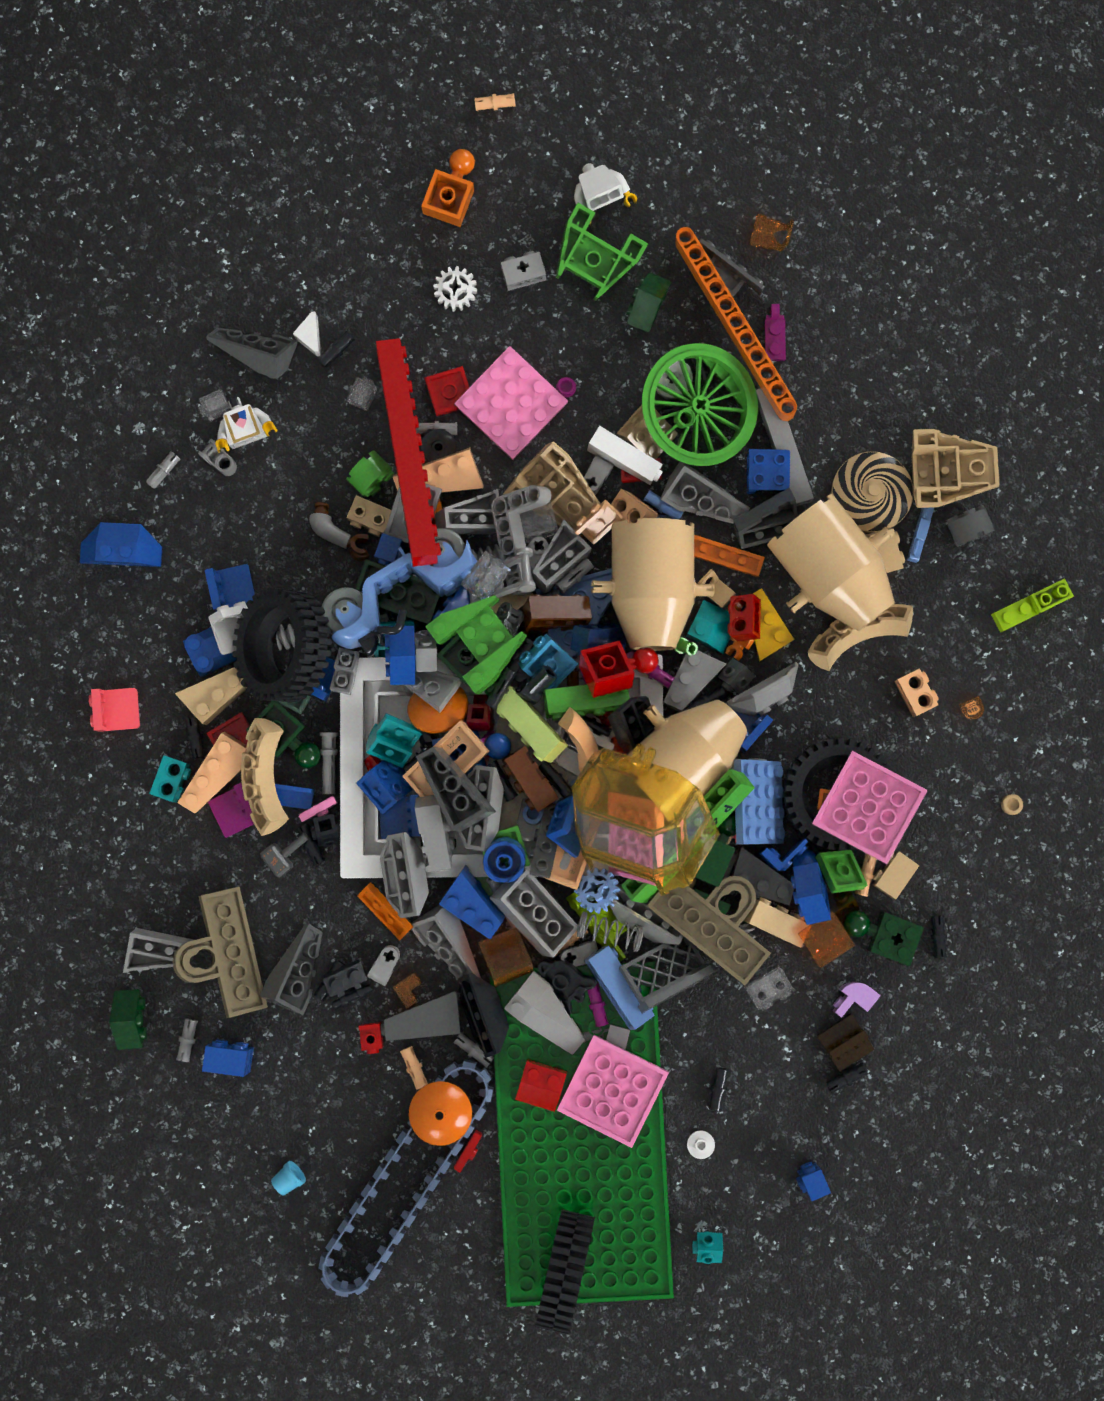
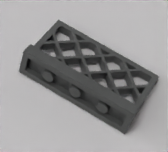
(670, 988)

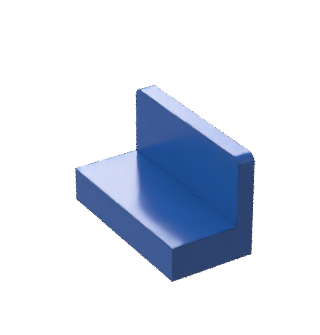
(295, 796)

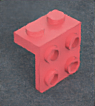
(114, 709)

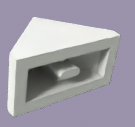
(308, 334)

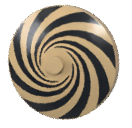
(873, 490)

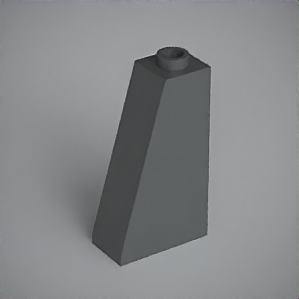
(428, 1019)

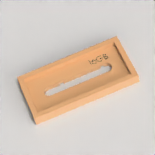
(455, 737)
(572, 875)

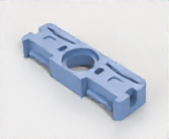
(920, 534)

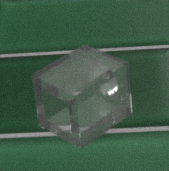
(362, 393)
(214, 405)

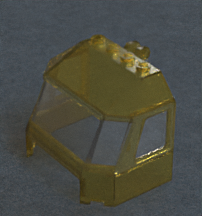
(642, 818)

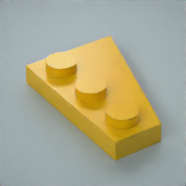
(772, 630)

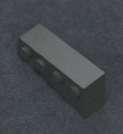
(454, 791)

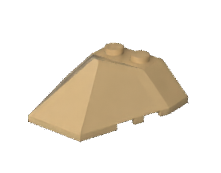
(950, 468)
(569, 491)

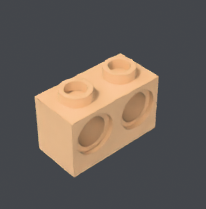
(634, 507)
(911, 694)

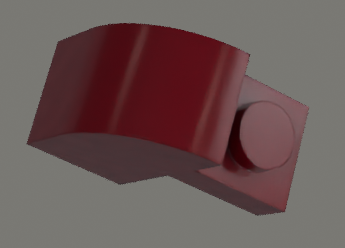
(480, 715)

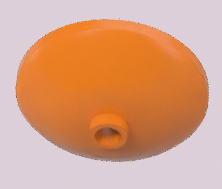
(430, 720)
(443, 1098)

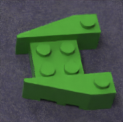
(592, 257)
(484, 637)

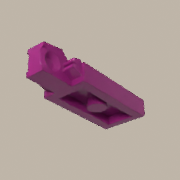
(775, 334)

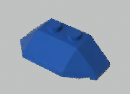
(121, 546)

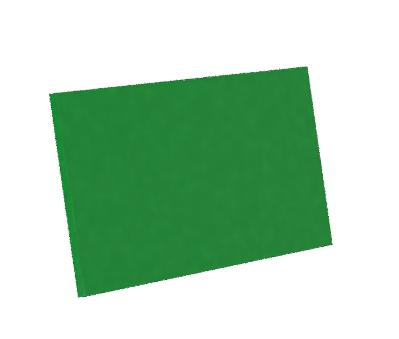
(563, 1164)

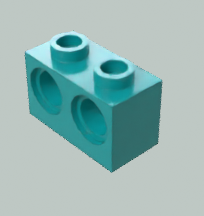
(165, 777)

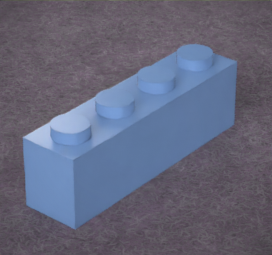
(606, 970)

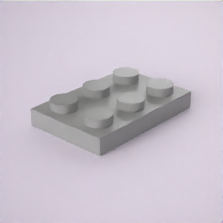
(396, 525)

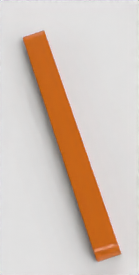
(735, 314)

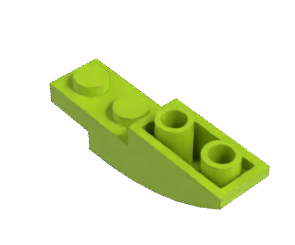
(1032, 605)

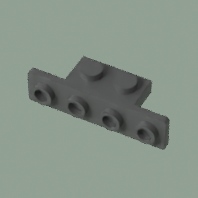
(732, 275)
(545, 849)

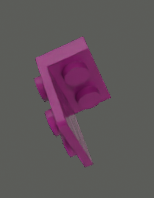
(232, 811)

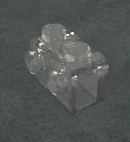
(486, 576)
(767, 985)

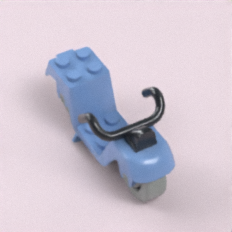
(356, 615)

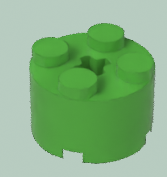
(370, 474)

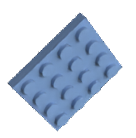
(761, 812)

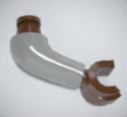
(324, 527)

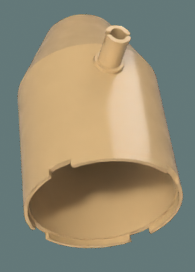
(835, 564)
(652, 580)
(696, 742)

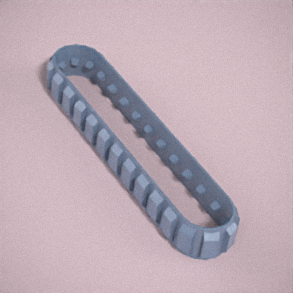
(343, 1288)

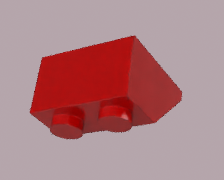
(541, 1085)

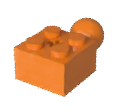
(450, 185)

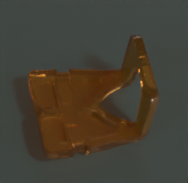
(764, 230)

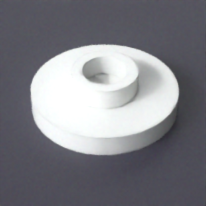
(700, 1144)

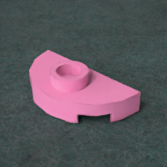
(318, 810)

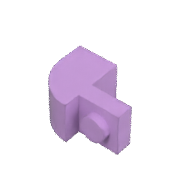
(855, 992)

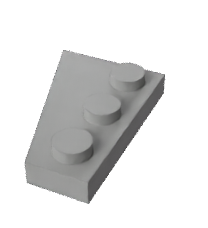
(435, 688)

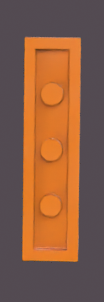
(727, 556)

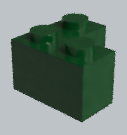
(648, 299)
(127, 1019)

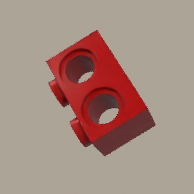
(750, 616)

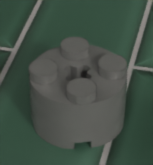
(970, 525)

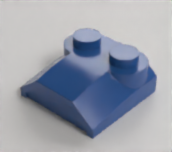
(205, 653)

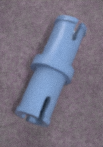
(655, 501)

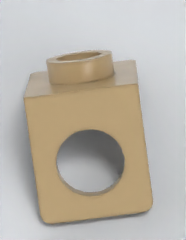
(722, 591)

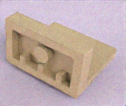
(638, 435)

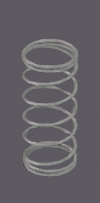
(582, 930)

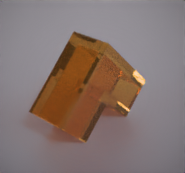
(405, 987)

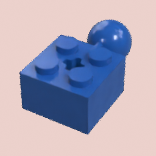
(497, 744)
(810, 889)

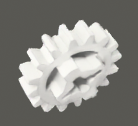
(463, 289)

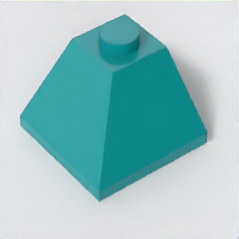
(711, 627)

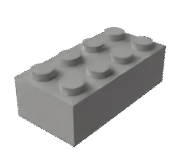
(535, 913)

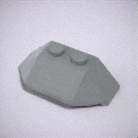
(766, 693)
(490, 786)
(404, 875)
(639, 914)

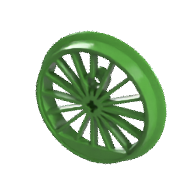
(734, 378)

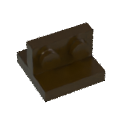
(845, 1042)

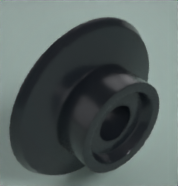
(437, 436)

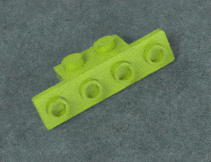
(575, 905)

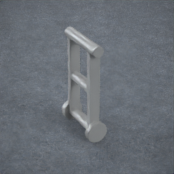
(522, 556)

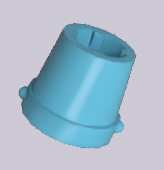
(288, 1178)

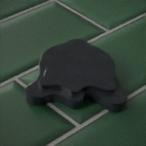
(566, 981)

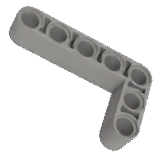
(511, 517)

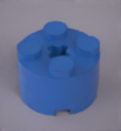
(504, 871)

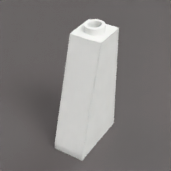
(624, 456)

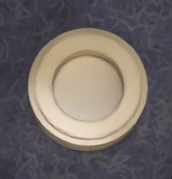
(1012, 804)

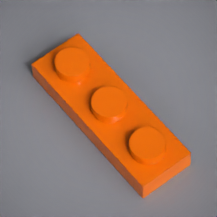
(384, 911)

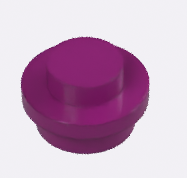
(566, 387)

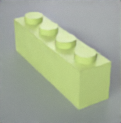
(531, 726)

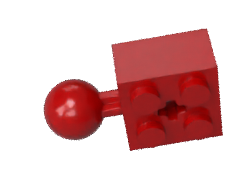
(609, 669)

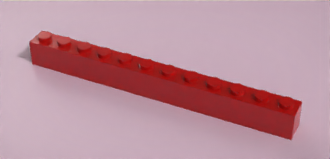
(406, 453)

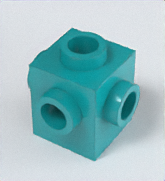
(708, 1247)

